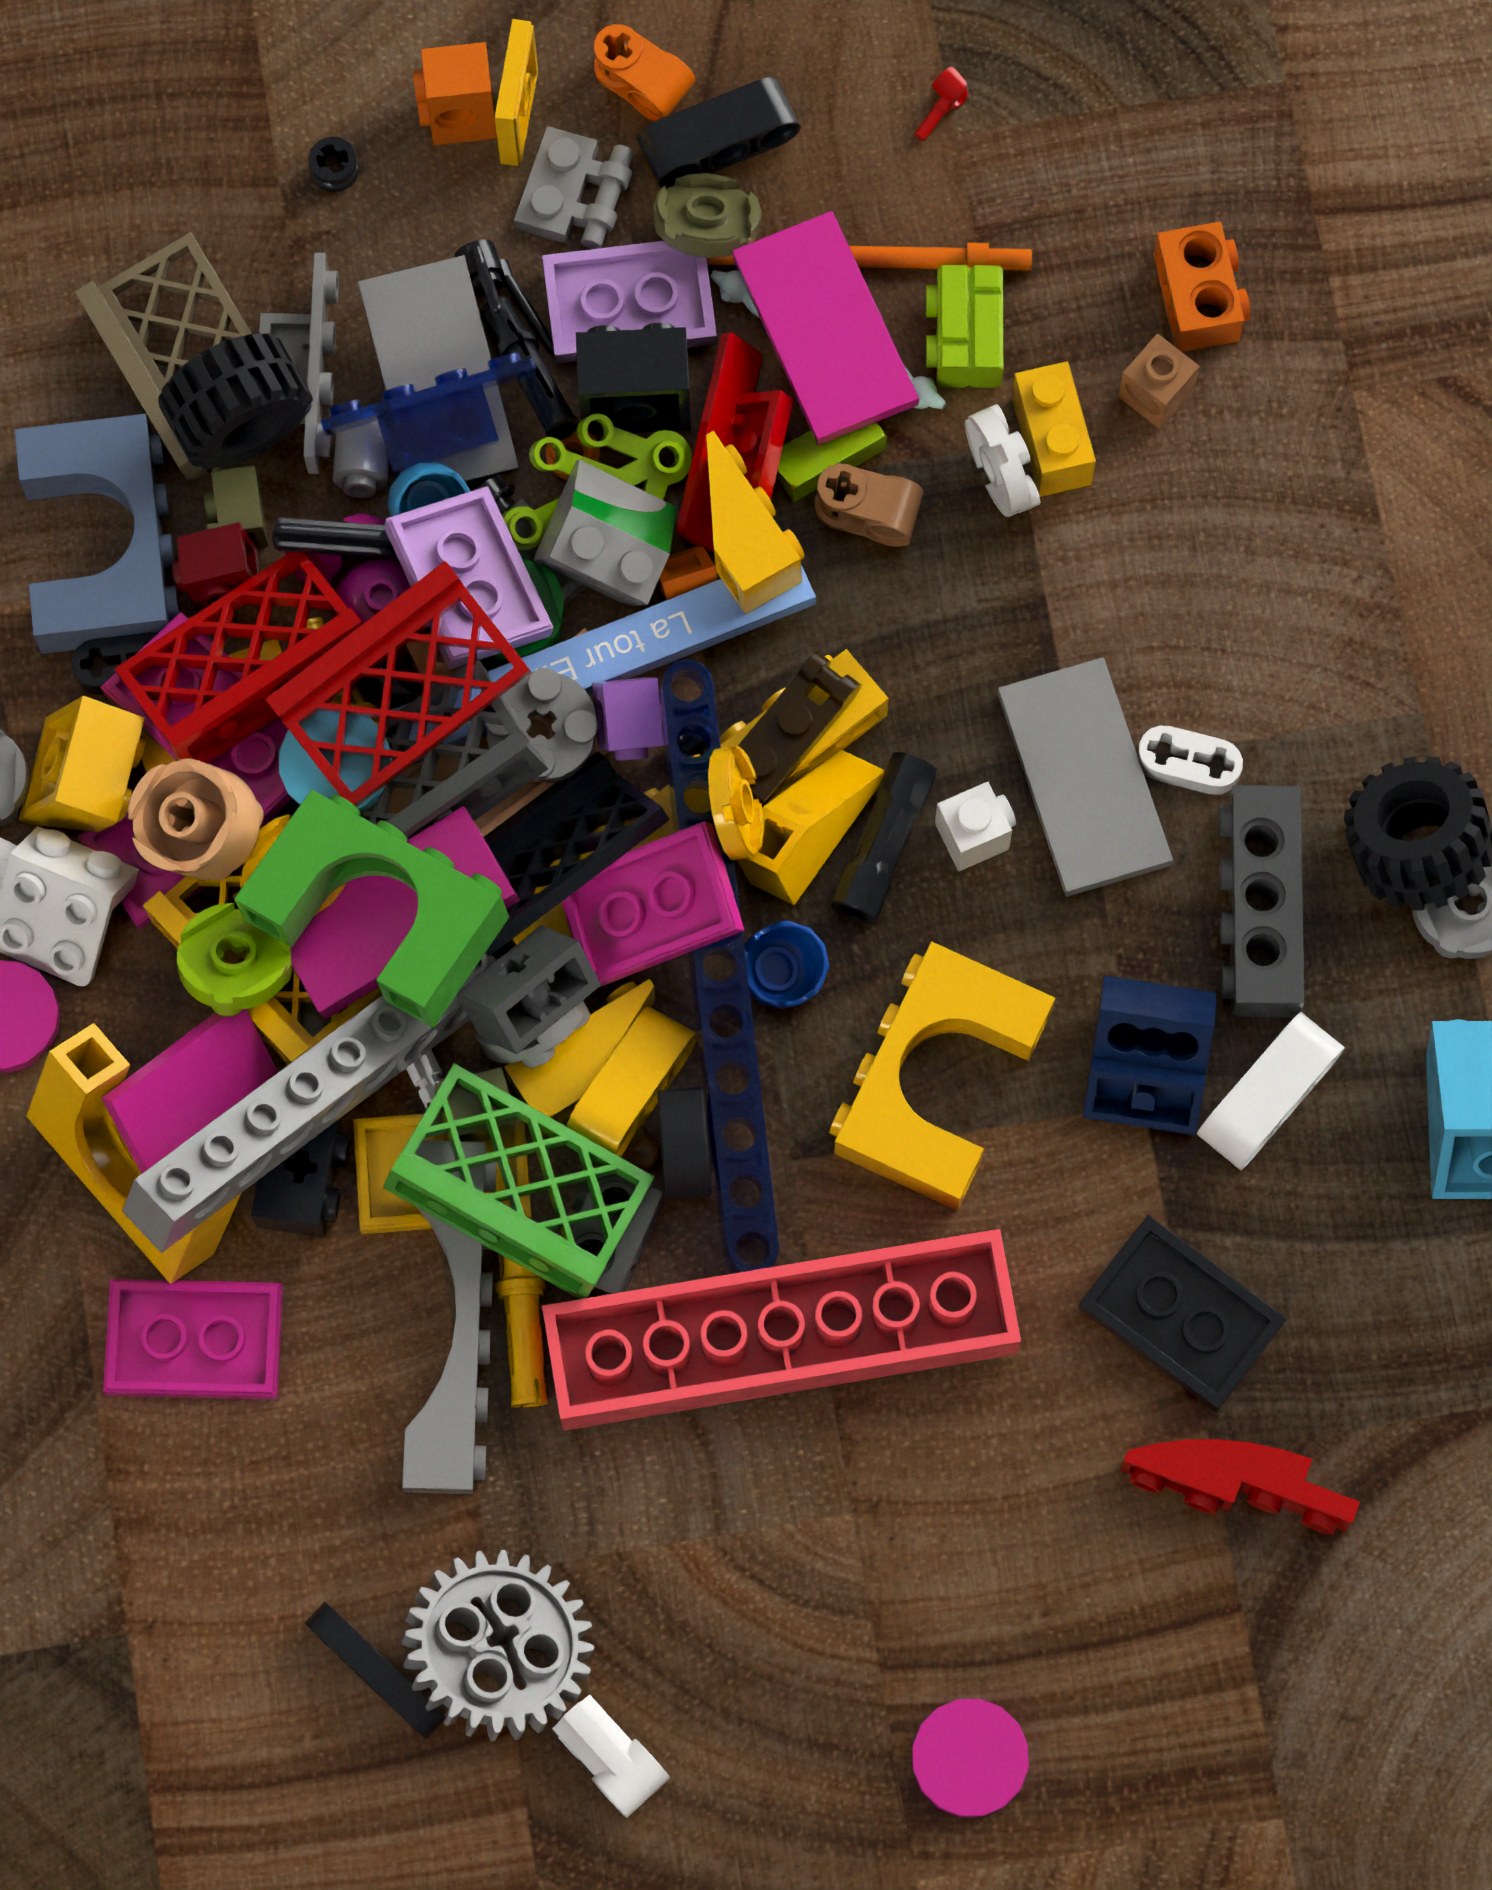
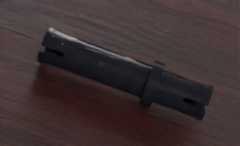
(538, 388)

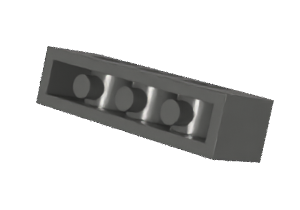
(1275, 817)

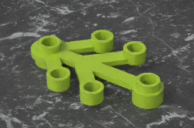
(644, 468)

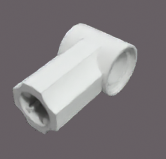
(619, 1766)

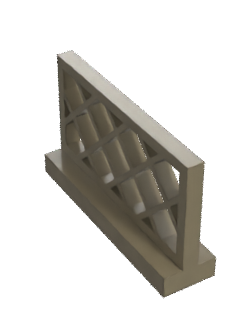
(130, 347)

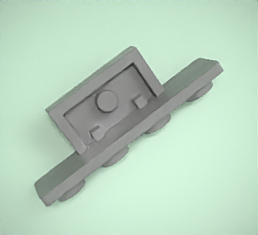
(307, 342)

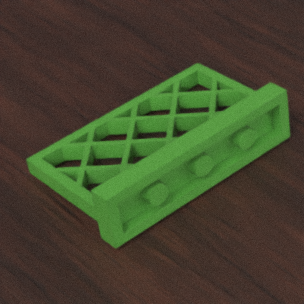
(507, 1228)

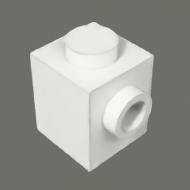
(975, 825)

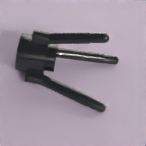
(487, 275)

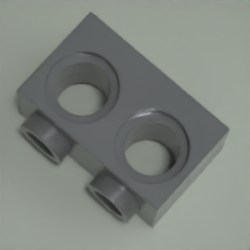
(631, 1246)

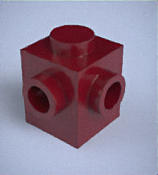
(214, 562)

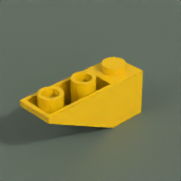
(749, 547)
(808, 824)
(577, 1060)

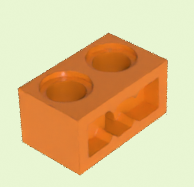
(1189, 287)

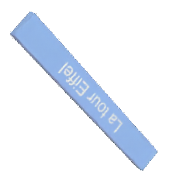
(647, 640)

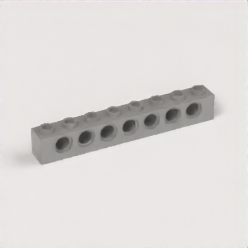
(283, 1116)

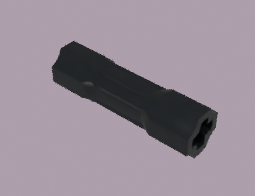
(884, 837)

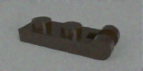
(795, 724)

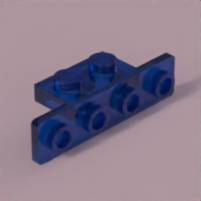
(434, 420)

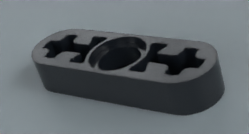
(374, 1670)

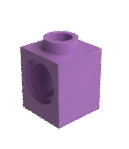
(628, 716)

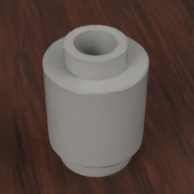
(360, 461)

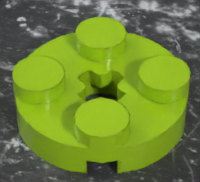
(224, 985)

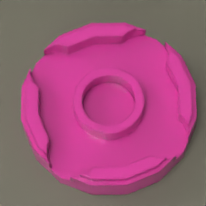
(27, 1016)
(970, 1758)

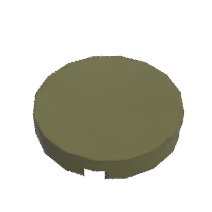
(706, 215)

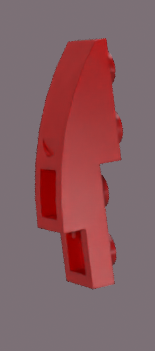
(1216, 1469)

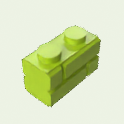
(967, 326)

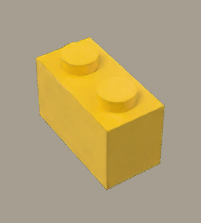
(1053, 429)

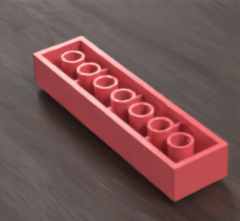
(781, 1329)

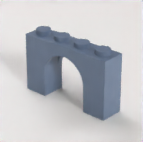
(117, 461)

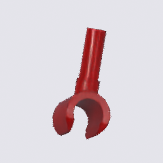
(953, 94)

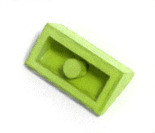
(804, 460)

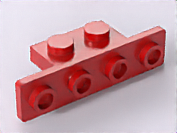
(738, 417)

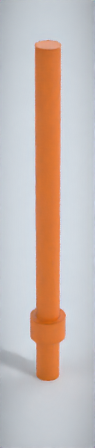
(929, 257)

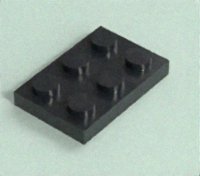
(1182, 1313)

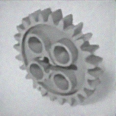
(451, 1663)

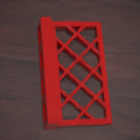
(366, 649)
(232, 715)

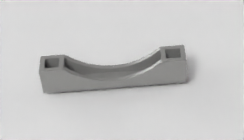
(441, 1438)

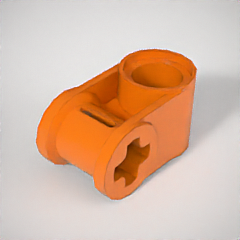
(648, 77)

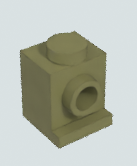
(235, 500)

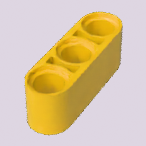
(630, 1080)

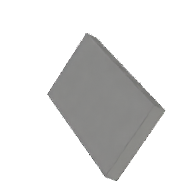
(430, 325)
(1084, 777)

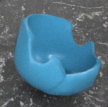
(423, 486)

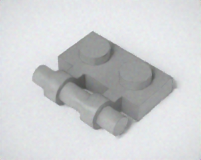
(558, 183)

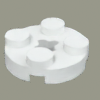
(1002, 460)

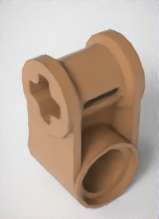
(874, 504)

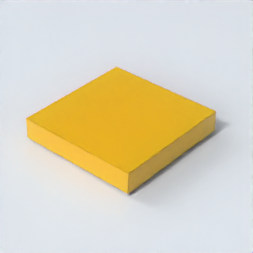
(516, 93)

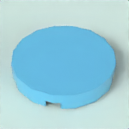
(302, 774)

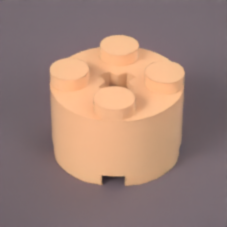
(223, 824)

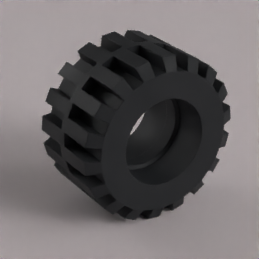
(235, 400)
(1410, 799)

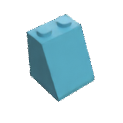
(1460, 1109)

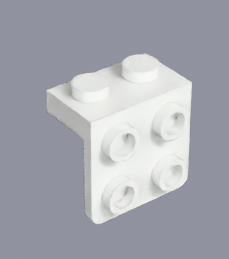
(60, 903)

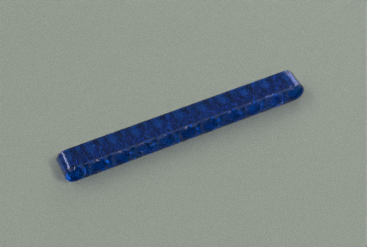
(728, 995)

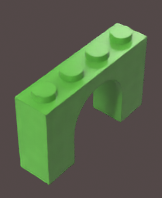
(332, 845)

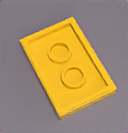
(376, 1151)

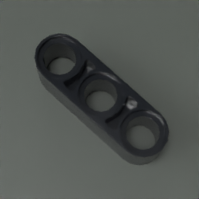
(719, 131)

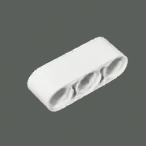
(1270, 1091)

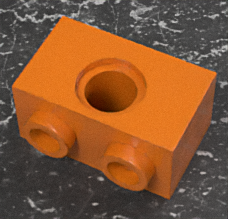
(455, 93)

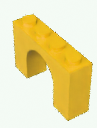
(943, 997)
(80, 1129)

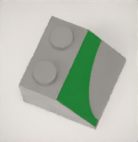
(608, 536)

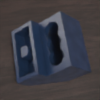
(1150, 1055)

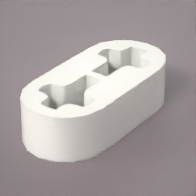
(1193, 747)

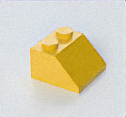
(83, 767)

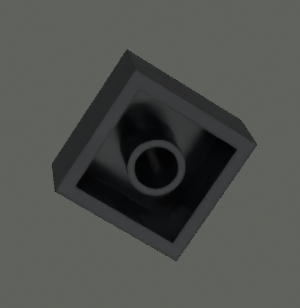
(634, 377)

